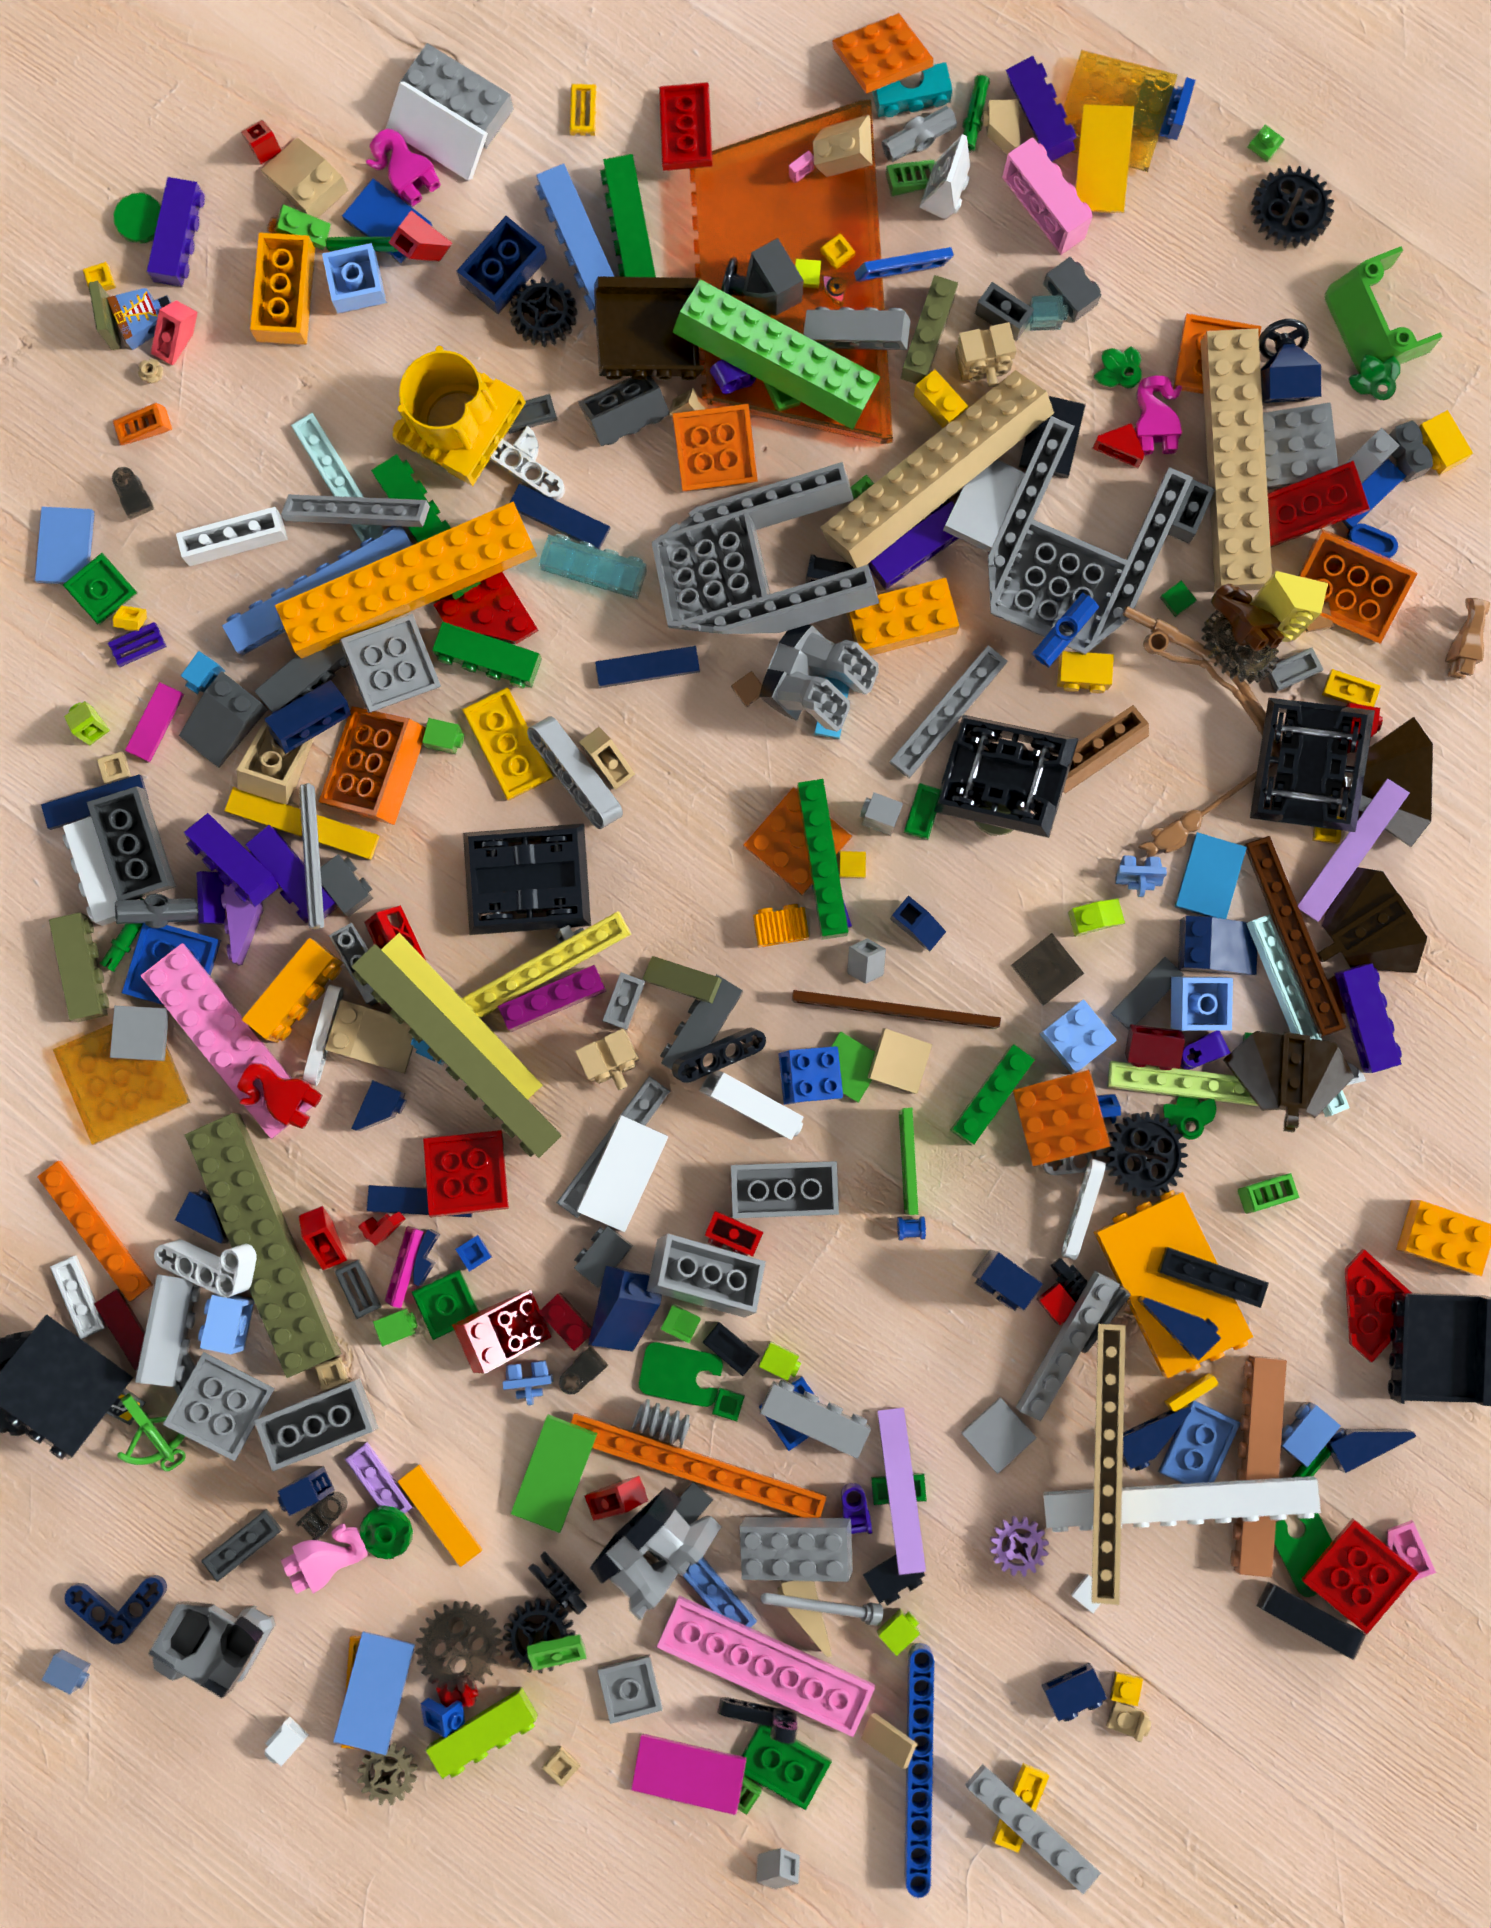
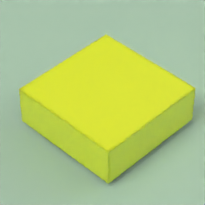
(809, 272)

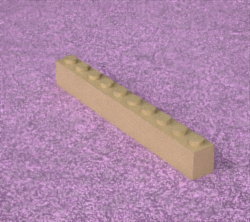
(1108, 1464)

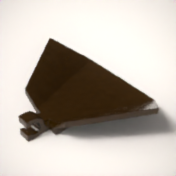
(1406, 760)
(1373, 925)
(1290, 1073)

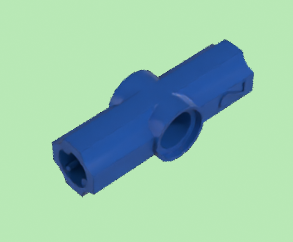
(1075, 618)

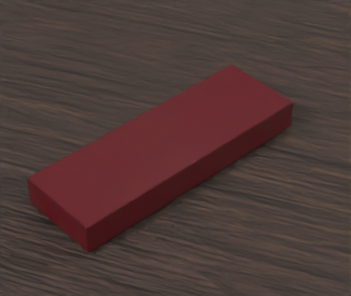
(122, 1325)

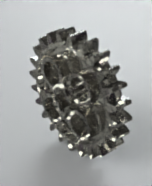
(1236, 659)
(441, 1631)

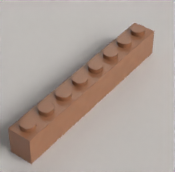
(1260, 1459)

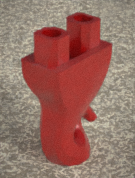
(281, 1095)

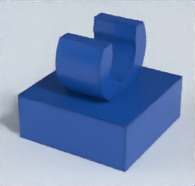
(1109, 1107)

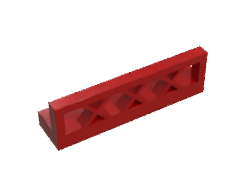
(383, 932)

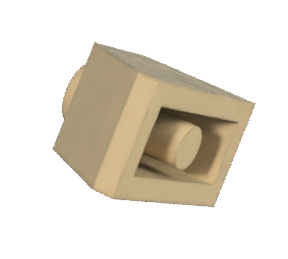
(1003, 123)
(607, 757)

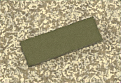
(682, 979)

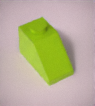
(86, 723)
(1096, 916)

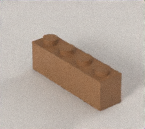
(1106, 745)

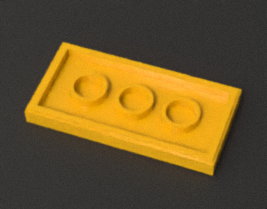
(1104, 157)
(506, 745)

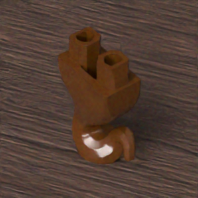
(1248, 623)

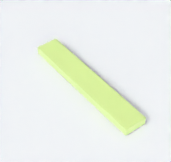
(1178, 1083)

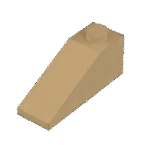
(809, 1620)

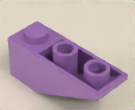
(240, 924)

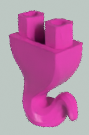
(406, 170)
(1157, 420)

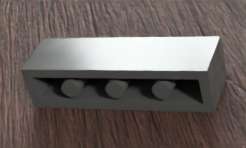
(301, 677)
(703, 1024)

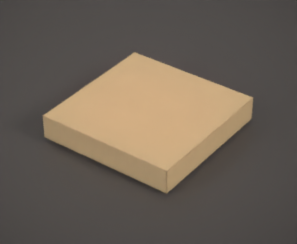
(899, 1061)

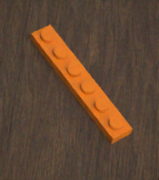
(95, 1231)

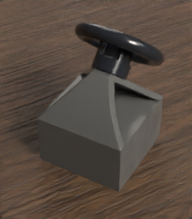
(770, 280)

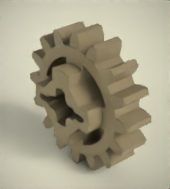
(391, 1783)

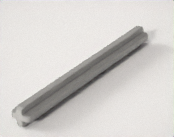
(311, 856)

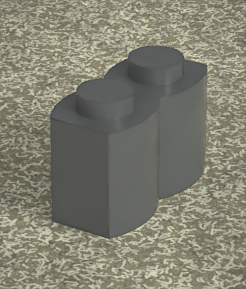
(1412, 455)

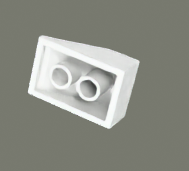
(947, 180)

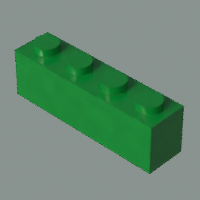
(487, 655)
(992, 1094)

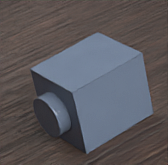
(67, 1672)

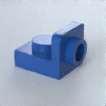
(442, 1719)

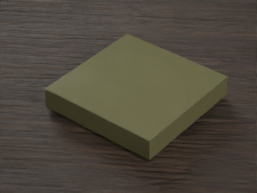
(104, 316)

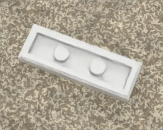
(78, 1297)

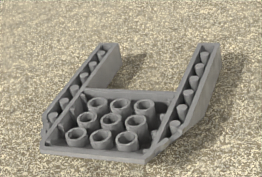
(715, 567)
(1043, 571)

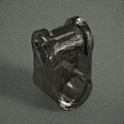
(133, 495)
(585, 1368)
(320, 1518)

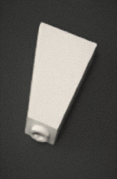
(752, 1104)

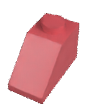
(173, 331)

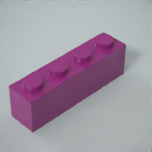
(552, 998)

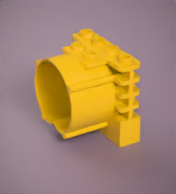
(470, 442)

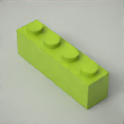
(482, 1733)

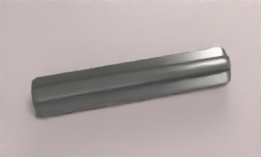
(1116, 1303)

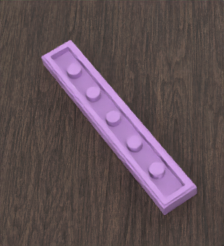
(1352, 850)
(901, 1491)

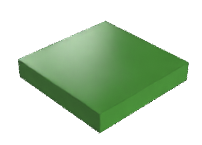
(854, 1066)

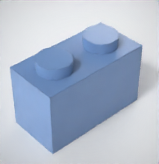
(1308, 1433)

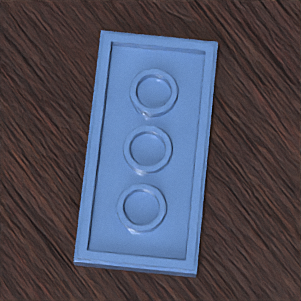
(374, 1693)

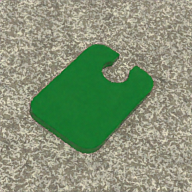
(672, 1373)
(1302, 1552)

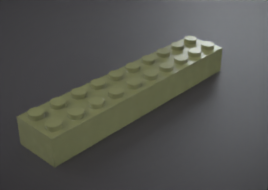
(456, 1051)
(255, 1218)

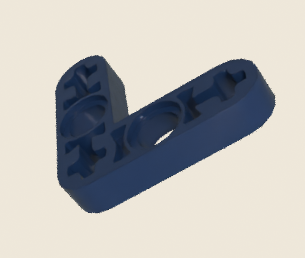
(123, 1616)

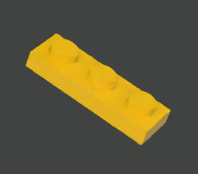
(1029, 1787)

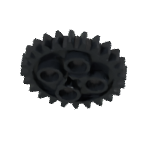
(1313, 216)
(1140, 1177)

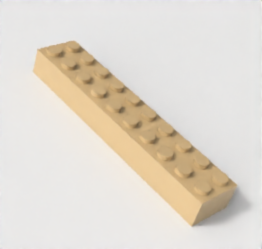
(1236, 458)
(937, 469)

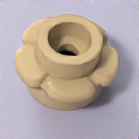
(150, 377)

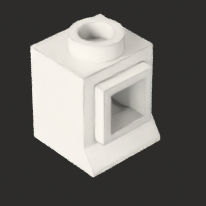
(285, 1742)

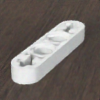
(523, 465)
(317, 1053)
(1083, 1209)

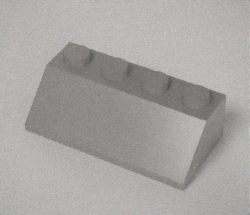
(167, 1331)

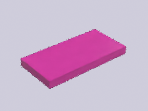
(689, 1774)

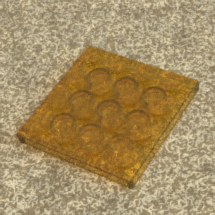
(1122, 83)
(114, 1091)

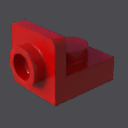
(381, 1230)
(467, 1698)

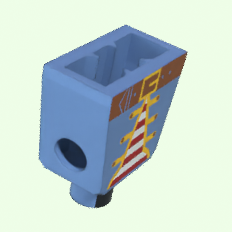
(137, 314)

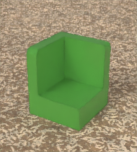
(681, 1323)

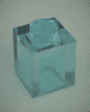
(1047, 313)

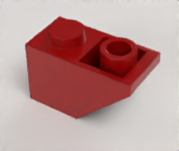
(419, 240)

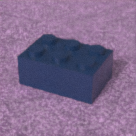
(501, 264)
(1008, 1280)

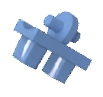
(1140, 877)
(539, 1376)

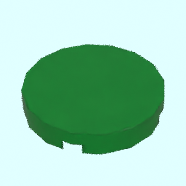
(137, 217)
(386, 1532)

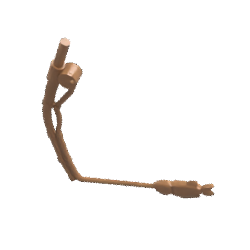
(1175, 834)

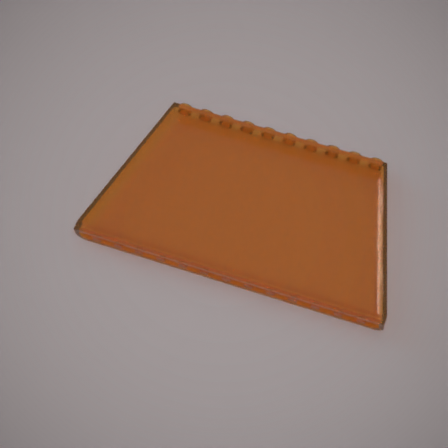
(752, 202)

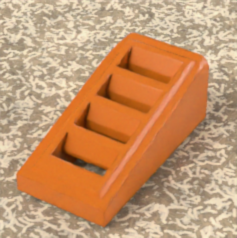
(157, 419)

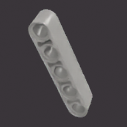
(574, 772)

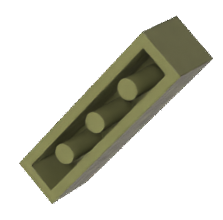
(929, 329)
(79, 967)

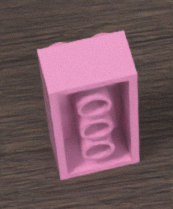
(1047, 195)

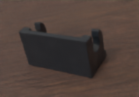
(822, 568)

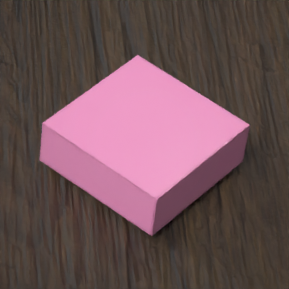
(801, 167)

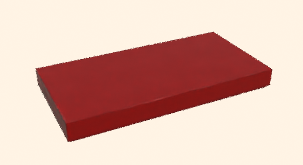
(685, 126)
(1315, 503)

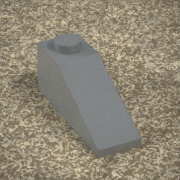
(1373, 454)

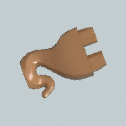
(1468, 644)

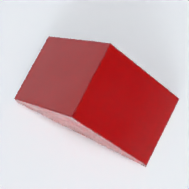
(262, 141)
(1121, 445)

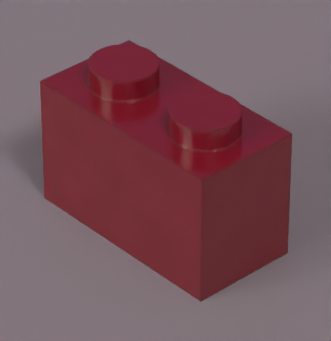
(1154, 1047)
(566, 1321)

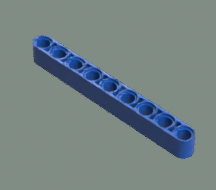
(919, 1782)

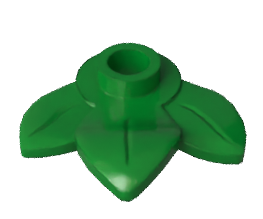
(1116, 367)
(1375, 374)
(1190, 1111)

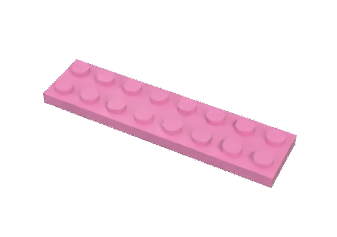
(214, 1026)
(766, 1666)

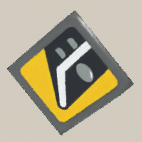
(120, 1412)

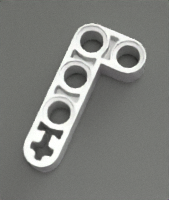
(221, 1275)

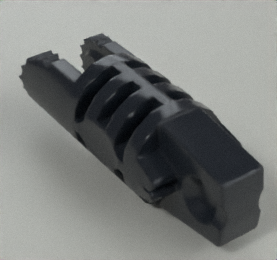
(1069, 1278)
(559, 1585)

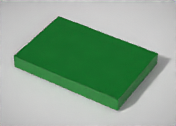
(785, 1768)

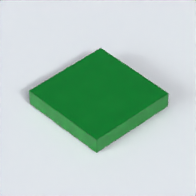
(100, 588)
(445, 1303)

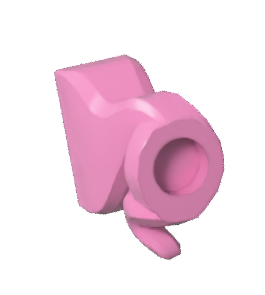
(322, 1559)

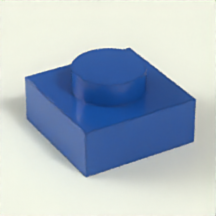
(473, 1253)

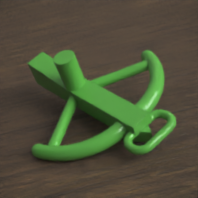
(145, 1424)

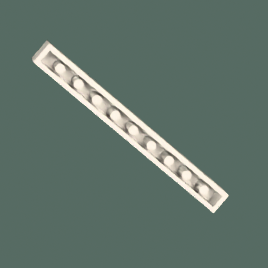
(1190, 1502)

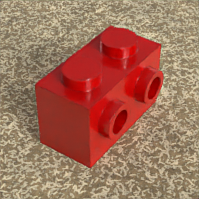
(733, 1233)

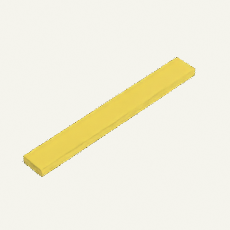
(548, 965)
(460, 1014)

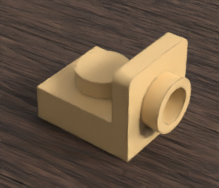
(1129, 1721)

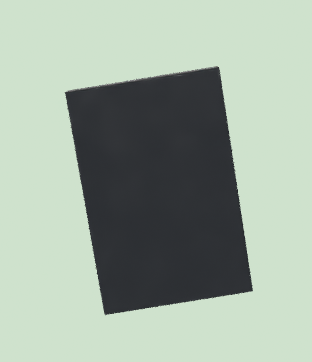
(1064, 410)

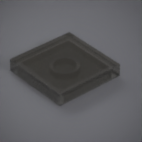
(1047, 969)

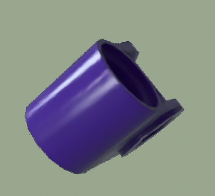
(730, 377)
(1205, 1049)
(856, 1511)

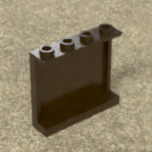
(637, 328)

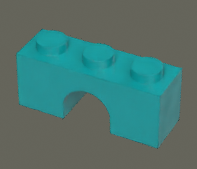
(934, 91)

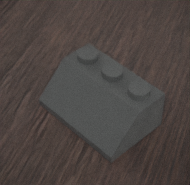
(624, 409)

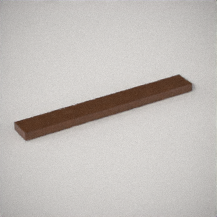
(1295, 936)
(896, 1009)

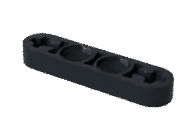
(720, 1059)

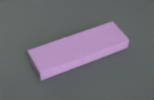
(377, 1479)

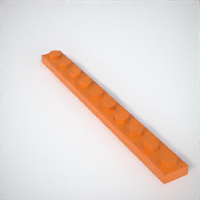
(703, 1469)

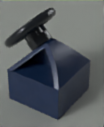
(1291, 371)

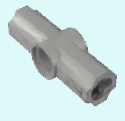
(919, 133)

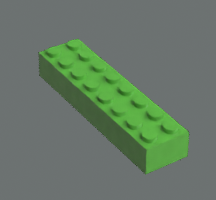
(775, 354)

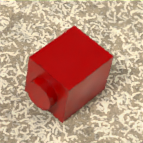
(1057, 1303)

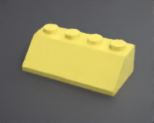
(1292, 601)

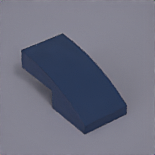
(423, 1264)

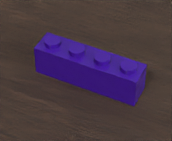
(1040, 108)
(175, 232)
(913, 548)
(231, 860)
(287, 870)
(1368, 1018)

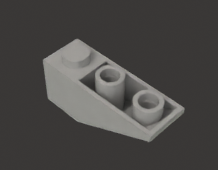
(351, 948)

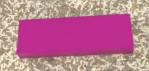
(154, 722)
(404, 1266)

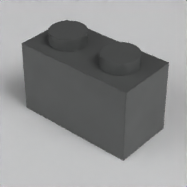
(1077, 289)
(1001, 307)
(1191, 511)
(344, 885)
(607, 1250)

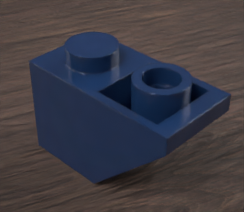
(918, 923)

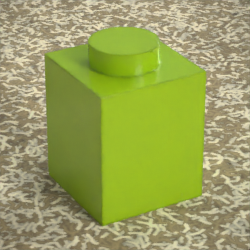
(780, 1361)
(899, 1631)

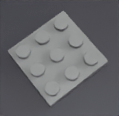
(1298, 444)
(390, 663)
(219, 1406)

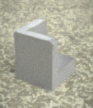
(866, 961)
(778, 1868)

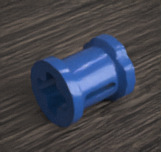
(911, 1228)

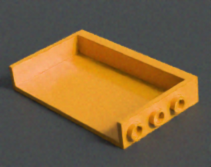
(1134, 1253)

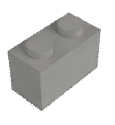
(880, 813)

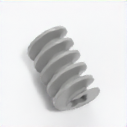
(662, 1422)

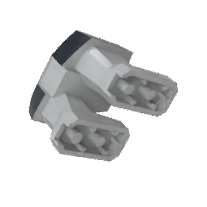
(799, 670)
(664, 1533)
(210, 1645)

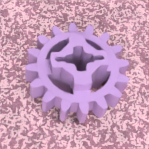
(1009, 1551)

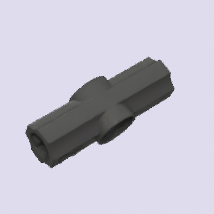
(156, 910)

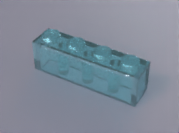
(593, 566)

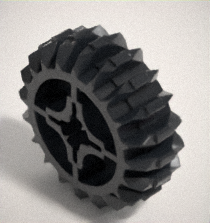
(525, 303)
(529, 1628)

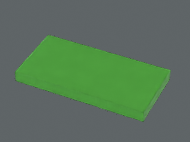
(908, 1161)
(554, 1473)

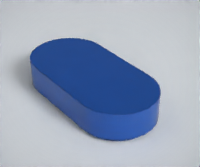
(1373, 539)

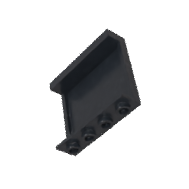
(1440, 1348)
(59, 1388)

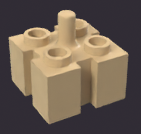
(985, 353)
(608, 1058)

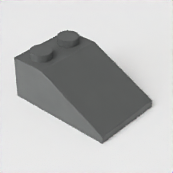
(222, 719)

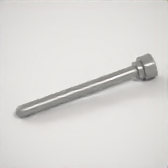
(870, 1613)

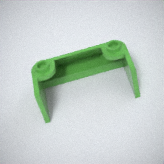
(1361, 318)

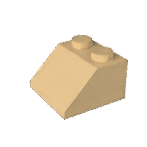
(843, 146)

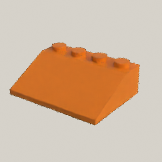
(1362, 584)
(373, 765)

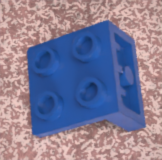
(1177, 110)
(810, 1075)

